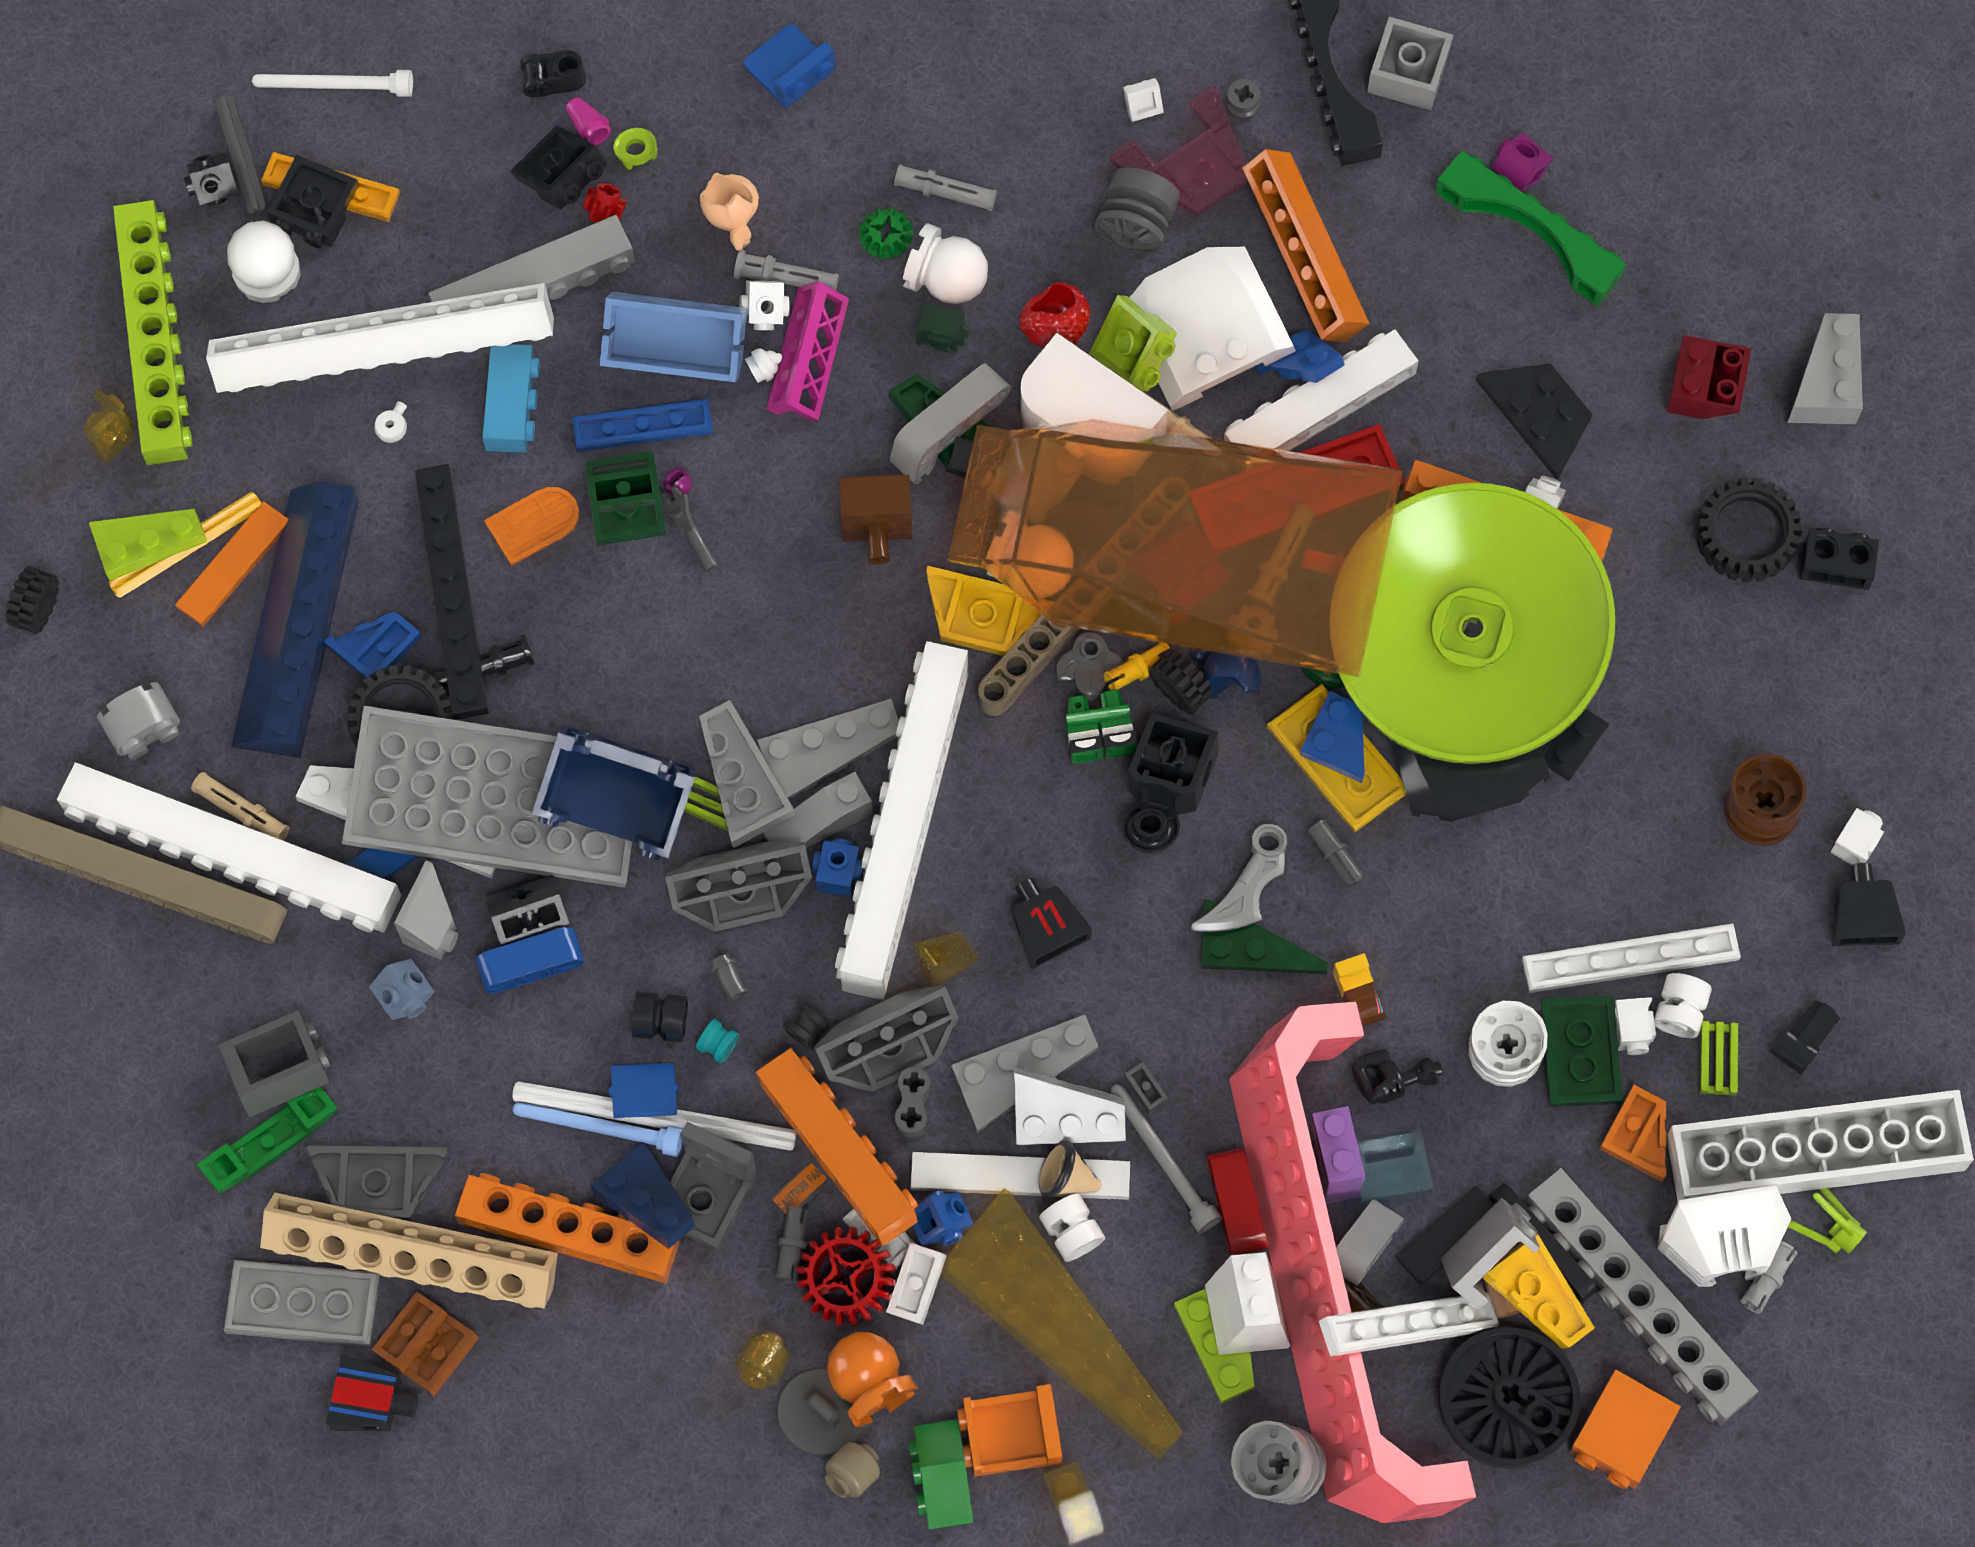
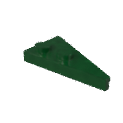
(1255, 950)

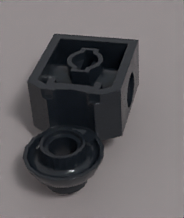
(1167, 780)

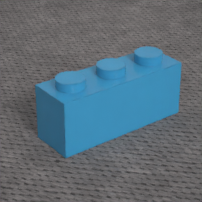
(510, 398)

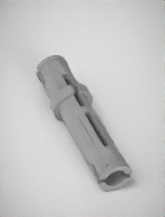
(944, 187)

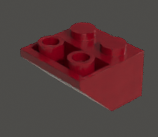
(1708, 378)

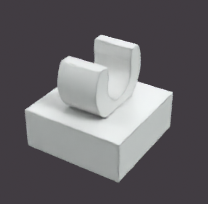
(1143, 99)

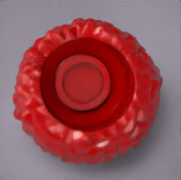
(1055, 310)

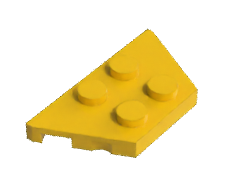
(978, 611)

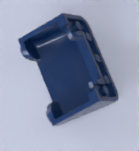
(614, 790)

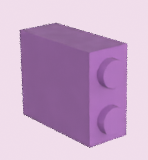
(1336, 1154)

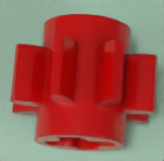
(604, 202)

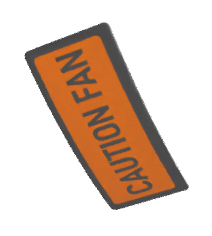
(800, 1188)

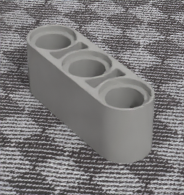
(1367, 1240)

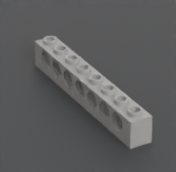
(1612, 1248)

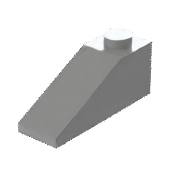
(825, 813)

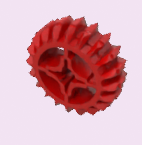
(830, 1284)

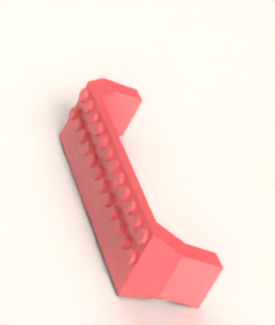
(1362, 1465)

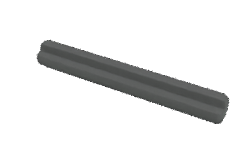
(241, 155)

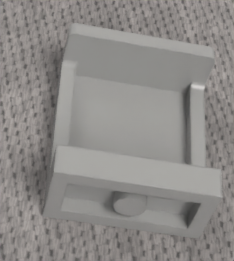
(1485, 1246)

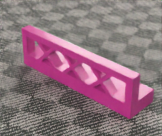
(799, 343)

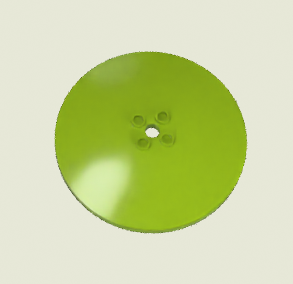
(1542, 612)

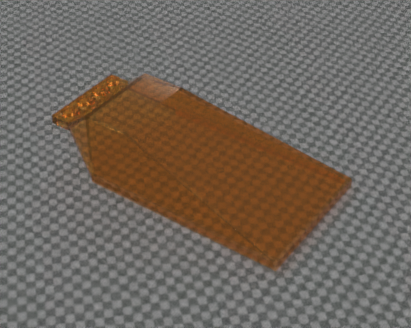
(1182, 538)

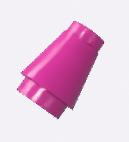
(588, 121)

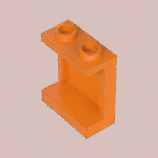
(1624, 1430)
(1010, 1432)

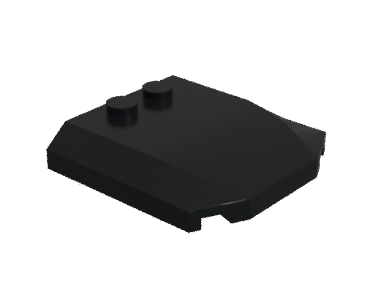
(1465, 789)

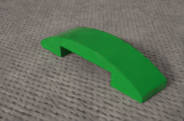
(268, 1141)

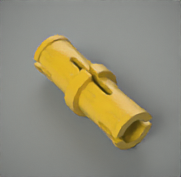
(1135, 667)

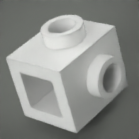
(777, 303)

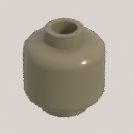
(852, 1470)

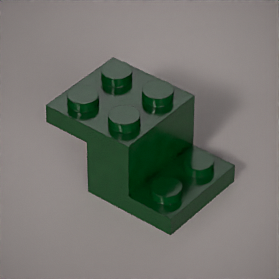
(625, 498)

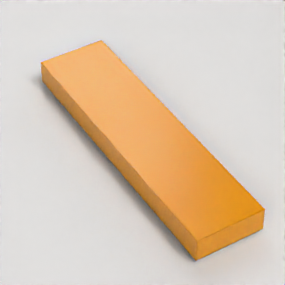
(369, 199)

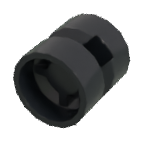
(659, 1016)

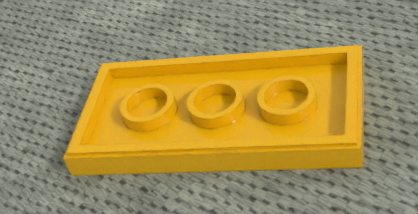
(1352, 800)

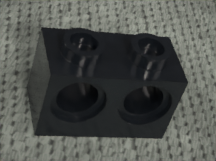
(1839, 567)

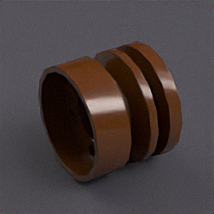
(1767, 781)

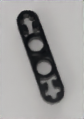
(1575, 1276)

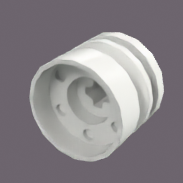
(1522, 1029)

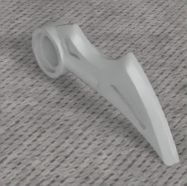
(1241, 904)

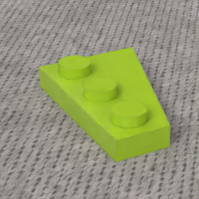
(145, 539)
(1228, 1373)

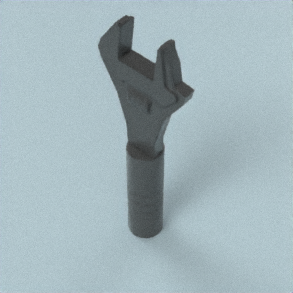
(680, 513)

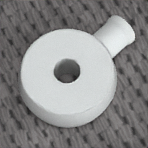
(391, 418)

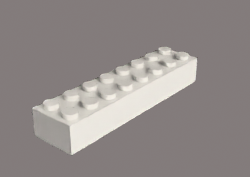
(1822, 1146)

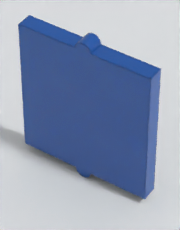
(643, 1090)

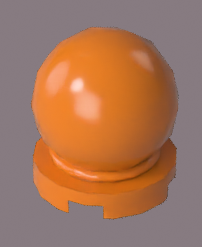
(866, 1373)

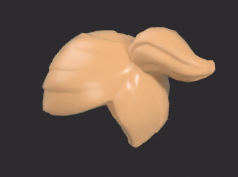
(729, 205)

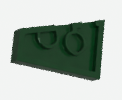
(918, 394)

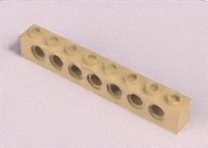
(425, 1242)

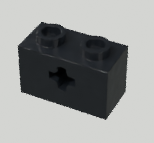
(526, 910)

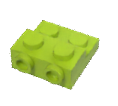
(1133, 343)

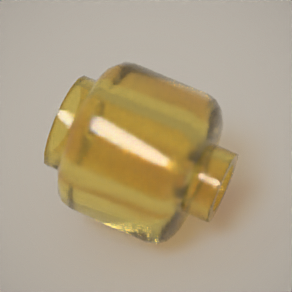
(762, 1360)

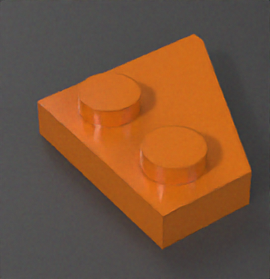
(1640, 1133)

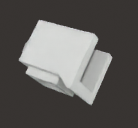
(1858, 837)
(1634, 1025)

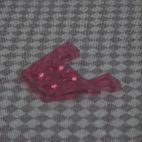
(1204, 167)

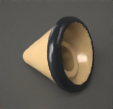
(1066, 1173)

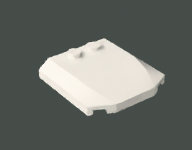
(1219, 320)

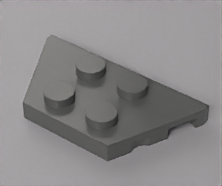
(378, 1178)

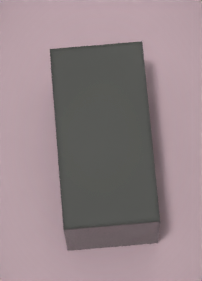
(1145, 1088)

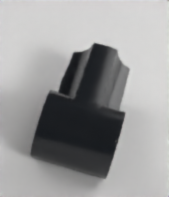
(1802, 1043)

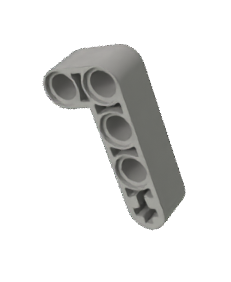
(945, 419)

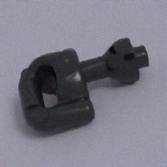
(1391, 1081)

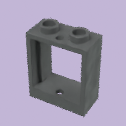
(285, 1084)

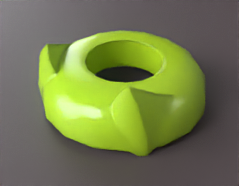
(633, 136)

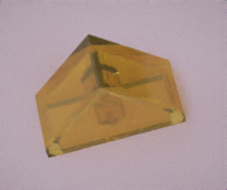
(944, 957)

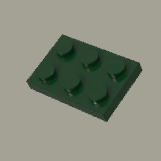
(1581, 1051)

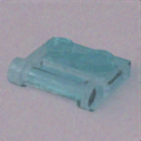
(1395, 1176)

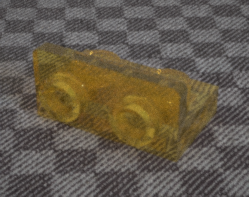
(108, 429)

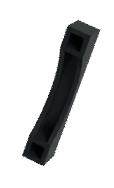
(1352, 125)

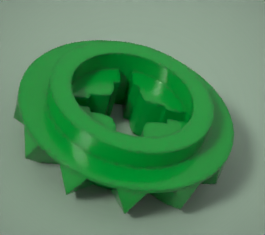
(895, 243)

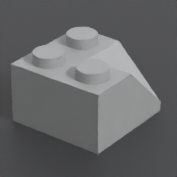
(1410, 63)

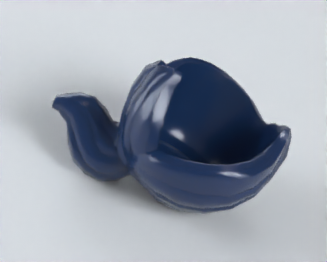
(1225, 669)

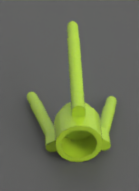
(1845, 1231)

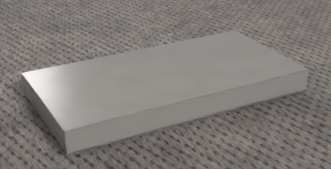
(302, 1303)

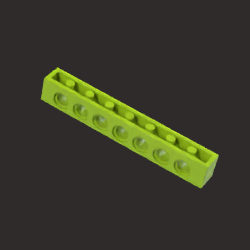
(133, 223)

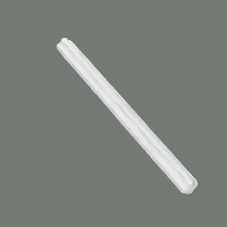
(603, 1107)

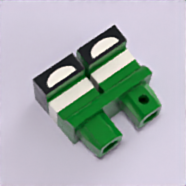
(1111, 720)

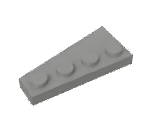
(827, 746)
(745, 782)
(989, 1077)

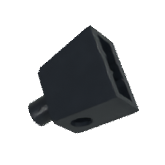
(1866, 911)

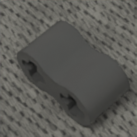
(912, 1104)

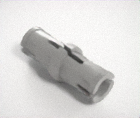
(1772, 1279)

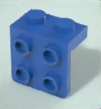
(790, 64)

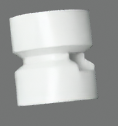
(1682, 1005)
(1070, 1225)

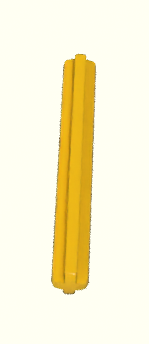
(212, 527)

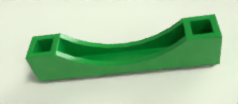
(1475, 188)

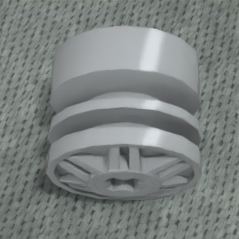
(1259, 1460)

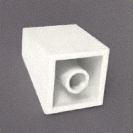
(1246, 1306)

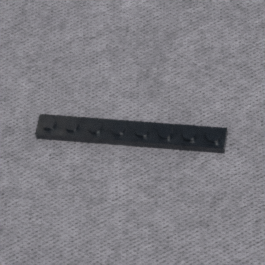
(451, 592)

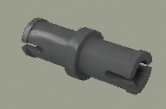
(792, 1244)

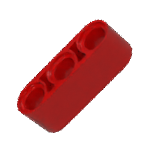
(1238, 1202)

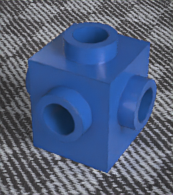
(837, 867)
(941, 1218)

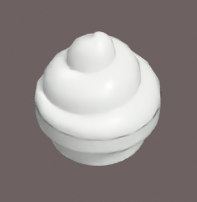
(763, 364)

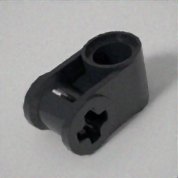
(550, 73)

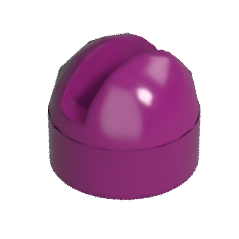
(682, 484)

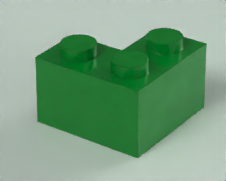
(941, 1470)

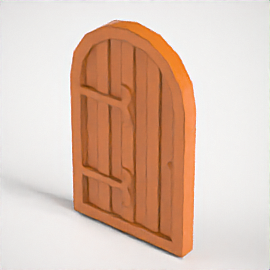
(533, 523)

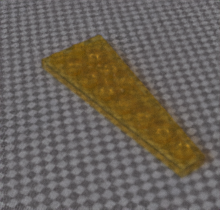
(1029, 1293)

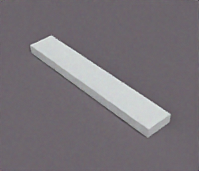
(1631, 958)
(1016, 1174)
(1405, 1324)

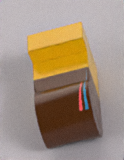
(1358, 986)

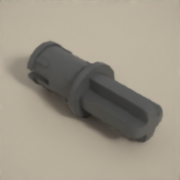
(1335, 853)

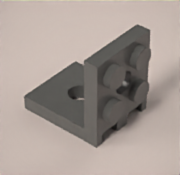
(716, 1169)

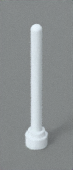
(398, 82)

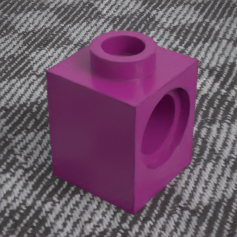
(1521, 161)

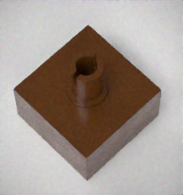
(876, 512)

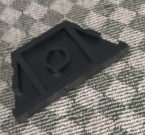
(1540, 410)

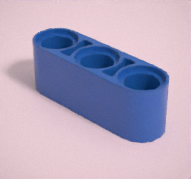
(529, 959)

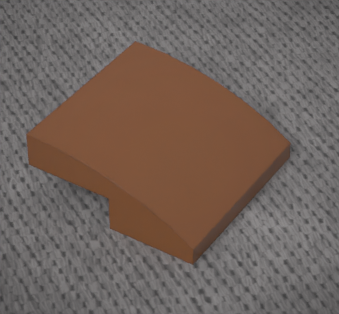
(425, 1343)

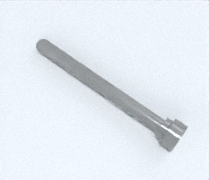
(1203, 1215)

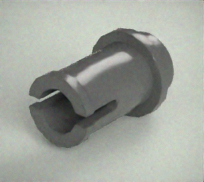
(728, 977)

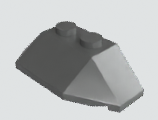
(740, 884)
(888, 1038)

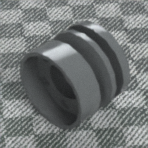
(1137, 210)

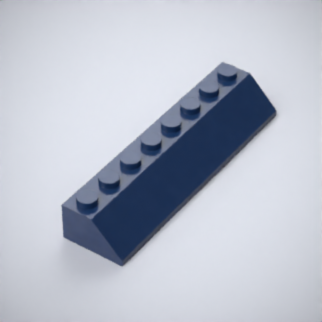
(296, 619)

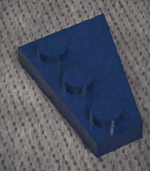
(645, 1197)

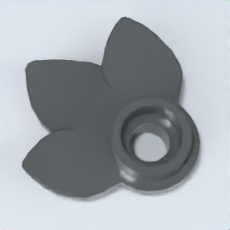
(1085, 668)

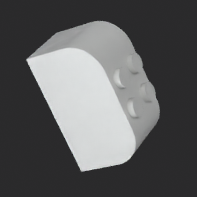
(1074, 387)

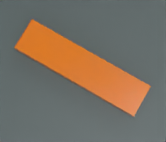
(232, 564)

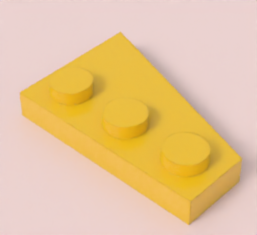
(1540, 1293)

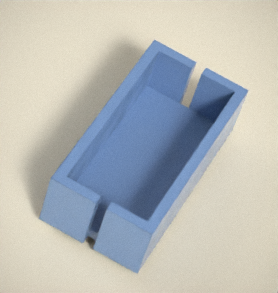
(673, 336)

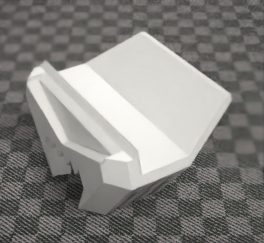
(1725, 1233)

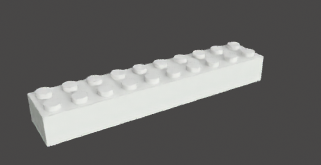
(903, 822)

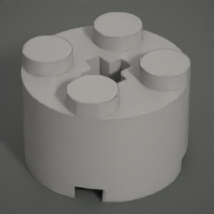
(139, 720)

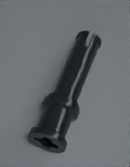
(497, 660)

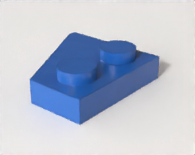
(1309, 362)
(375, 644)
(1337, 738)

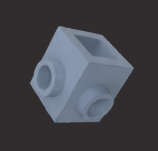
(402, 990)

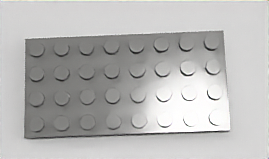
(467, 799)

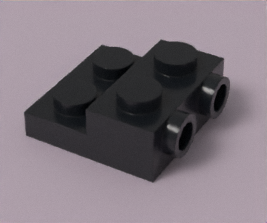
(560, 167)
(312, 202)
(1571, 747)

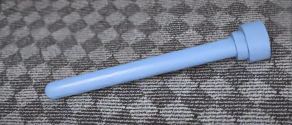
(667, 1139)

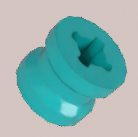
(717, 1041)

